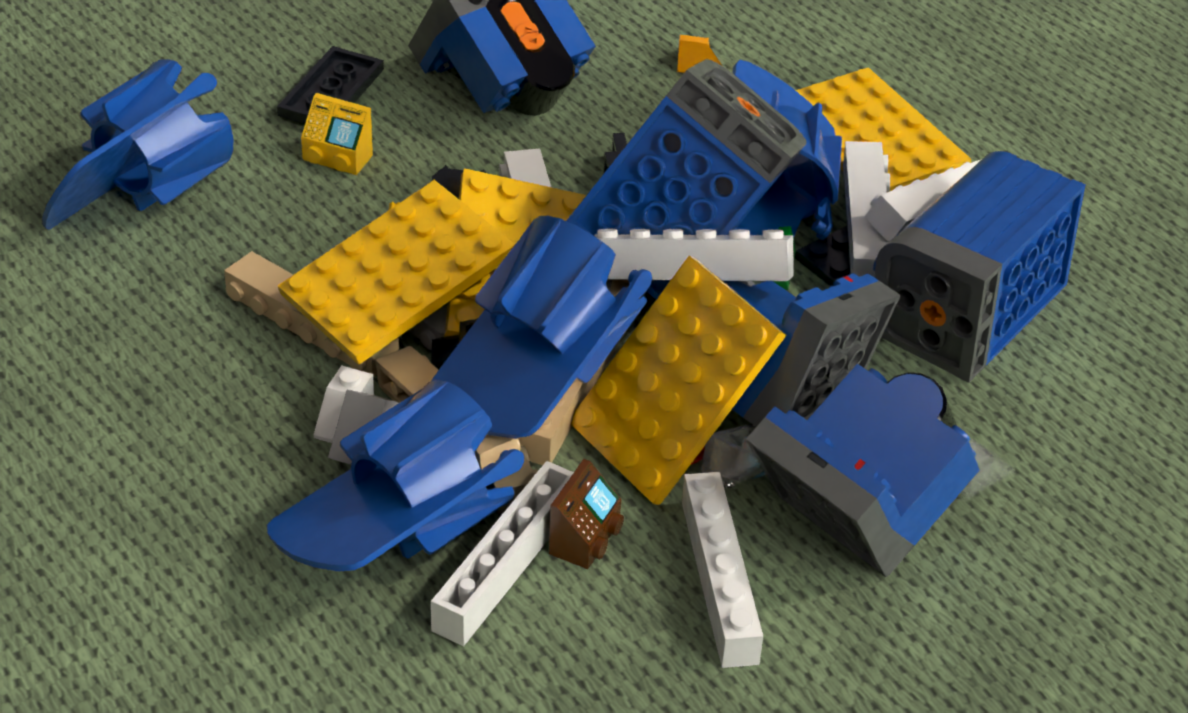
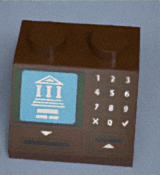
(584, 517)

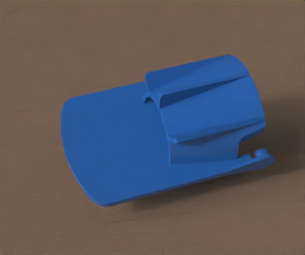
(145, 143)
(814, 173)
(542, 325)
(406, 485)

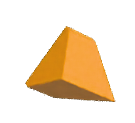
(693, 51)

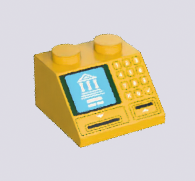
(337, 134)

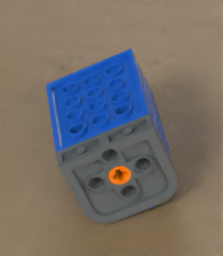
(694, 161)
(980, 262)

